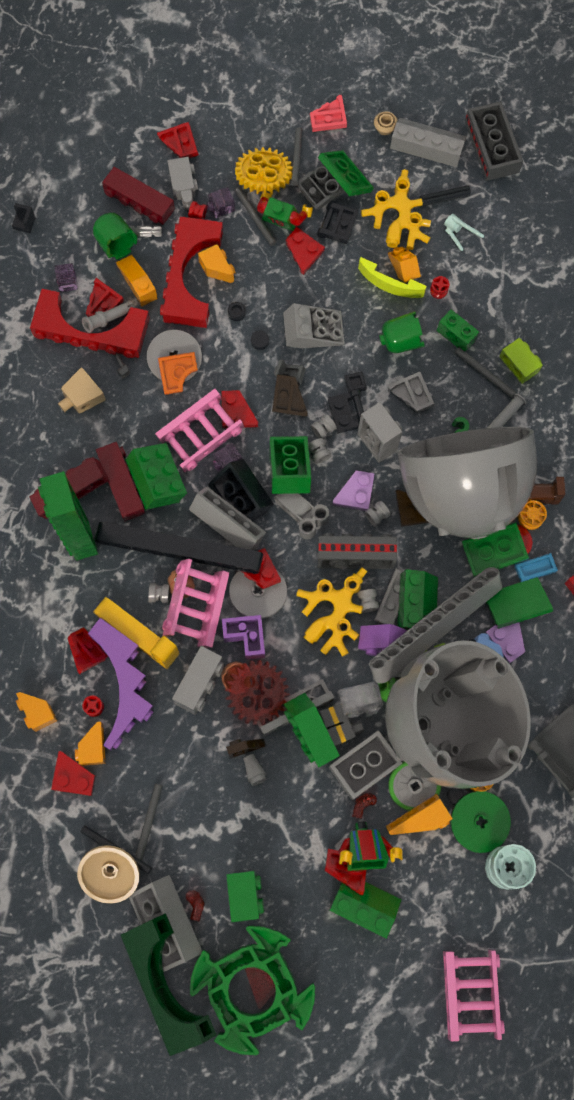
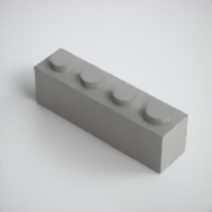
(226, 520)

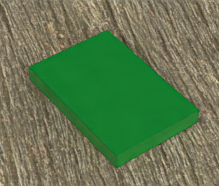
(345, 173)
(496, 550)
(519, 603)

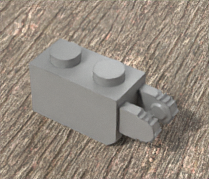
(182, 181)

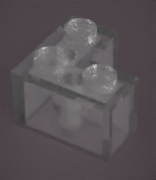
(360, 698)

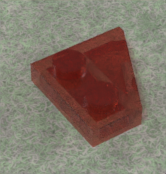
(261, 985)

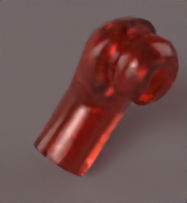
(362, 802)
(197, 903)

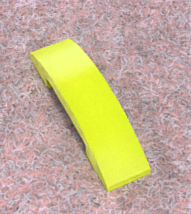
(388, 284)

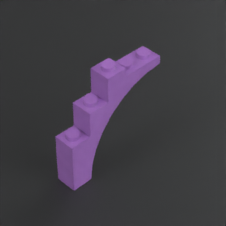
(131, 705)

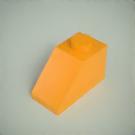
(91, 747)

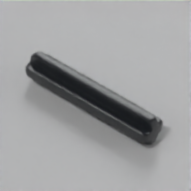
(445, 195)

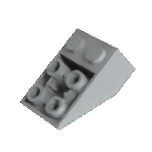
(312, 327)

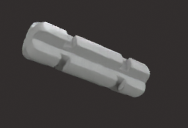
(147, 231)

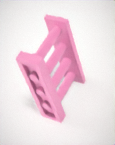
(197, 412)
(213, 599)
(454, 1006)

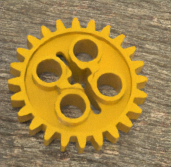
(263, 170)

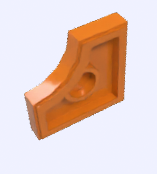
(175, 370)

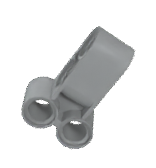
(302, 512)

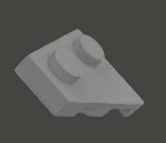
(413, 392)

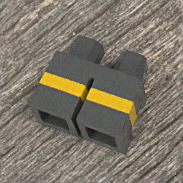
(343, 732)

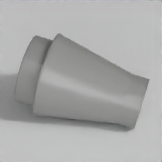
(254, 770)

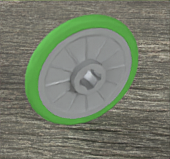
(404, 794)

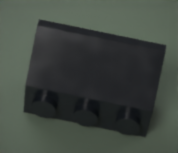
(241, 489)

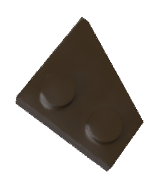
(288, 396)
(407, 512)
(239, 748)

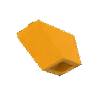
(215, 264)
(404, 264)
(37, 711)

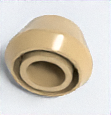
(385, 122)

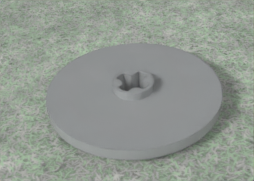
(168, 344)
(252, 604)

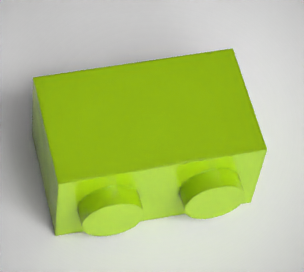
(521, 360)

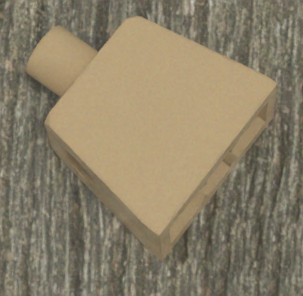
(81, 393)

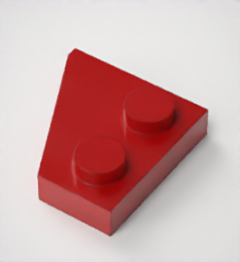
(237, 408)
(268, 574)
(85, 650)
(353, 879)

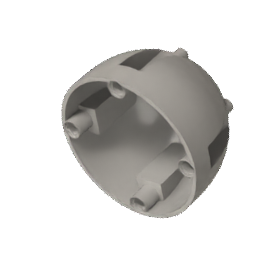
(471, 479)
(459, 716)

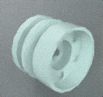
(521, 866)

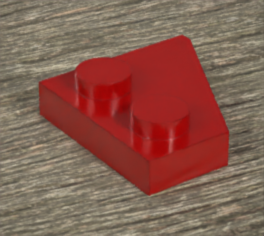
(180, 140)
(304, 249)
(102, 298)
(72, 777)

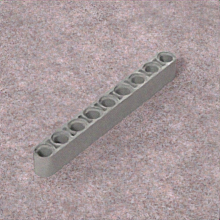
(435, 625)

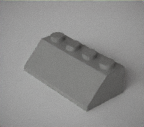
(427, 142)
(162, 898)

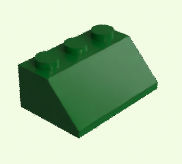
(416, 597)
(372, 910)

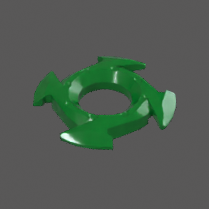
(265, 956)

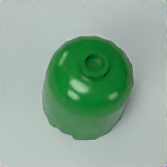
(114, 235)
(402, 334)

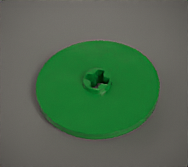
(492, 832)

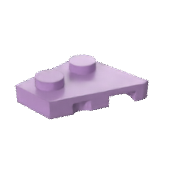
(356, 491)
(509, 639)

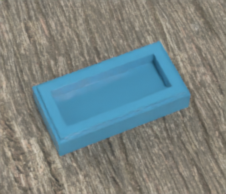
(536, 567)

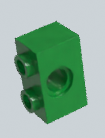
(457, 330)

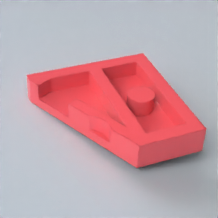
(329, 116)

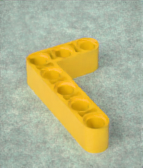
(158, 648)

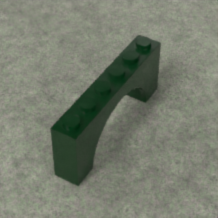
(176, 1025)

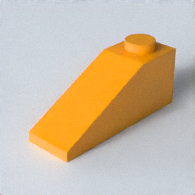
(137, 280)
(424, 817)

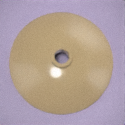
(105, 883)

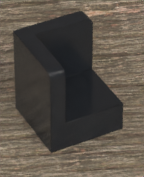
(24, 218)

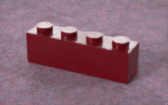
(138, 196)
(82, 479)
(120, 481)

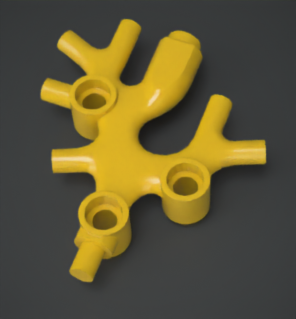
(406, 219)
(342, 605)

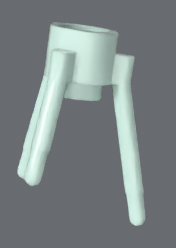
(455, 224)

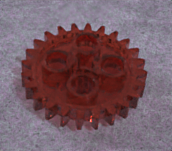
(274, 693)

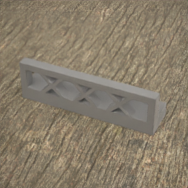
(319, 701)

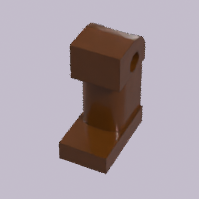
(549, 493)

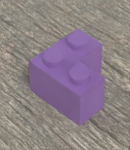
(248, 630)
(377, 637)

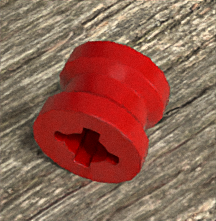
(197, 211)
(441, 283)
(90, 703)

